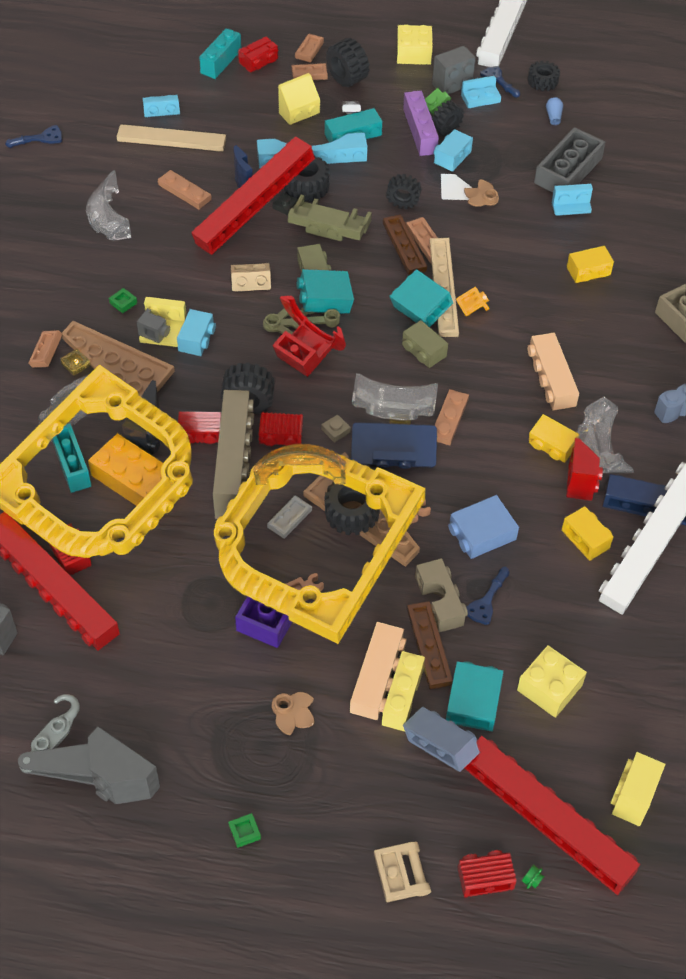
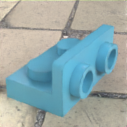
(480, 92)
(161, 105)
(572, 199)

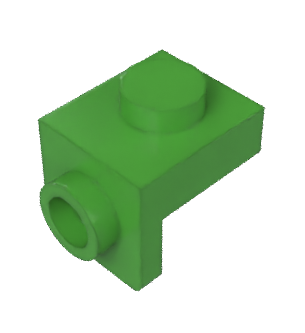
(436, 99)

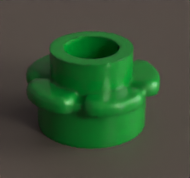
(533, 877)

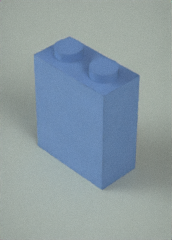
(483, 527)

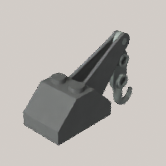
(103, 762)

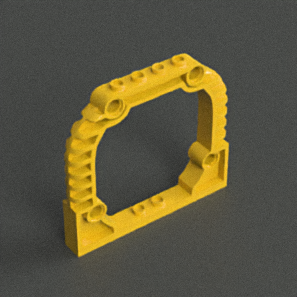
(95, 394)
(334, 610)

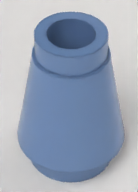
(554, 109)

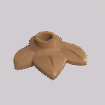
(482, 195)
(295, 714)

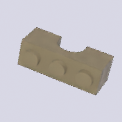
(436, 579)

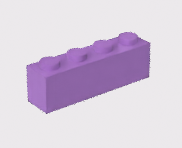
(420, 122)

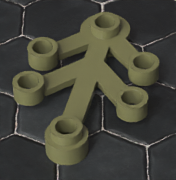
(278, 323)

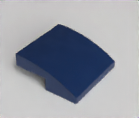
(242, 169)

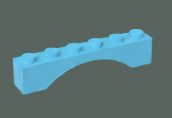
(345, 149)

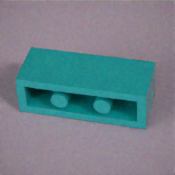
(220, 53)
(360, 122)
(71, 459)

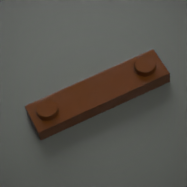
(404, 244)
(429, 645)

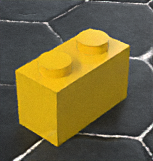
(590, 264)
(552, 438)
(587, 533)

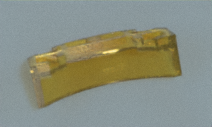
(300, 456)

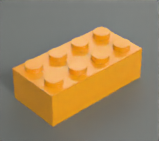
(126, 469)

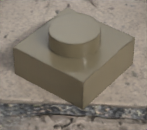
(336, 428)

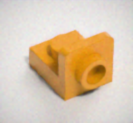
(472, 301)

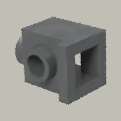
(152, 326)

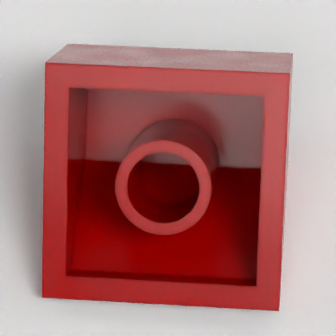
(583, 472)

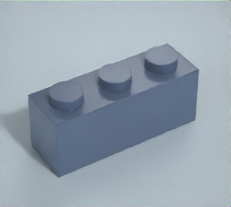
(441, 738)

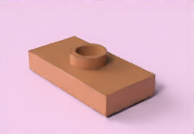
(309, 48)
(317, 71)
(45, 348)

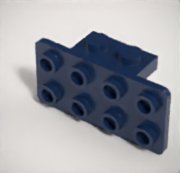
(394, 445)

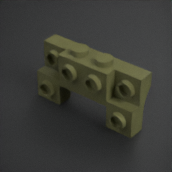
(328, 221)

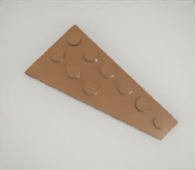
(118, 358)
(406, 549)

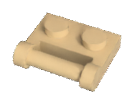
(393, 872)

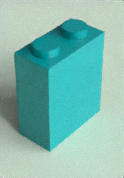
(325, 291)
(421, 298)
(474, 696)

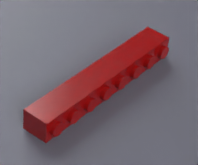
(253, 195)
(55, 585)
(553, 817)

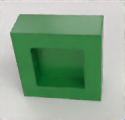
(123, 300)
(244, 830)

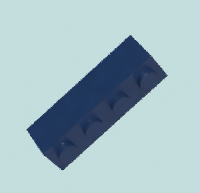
(633, 495)

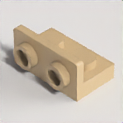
(251, 277)

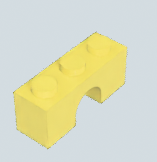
(402, 690)

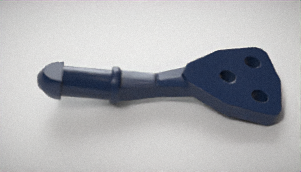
(497, 72)
(50, 136)
(486, 602)

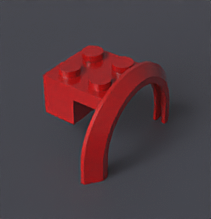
(307, 343)

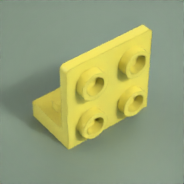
(173, 312)

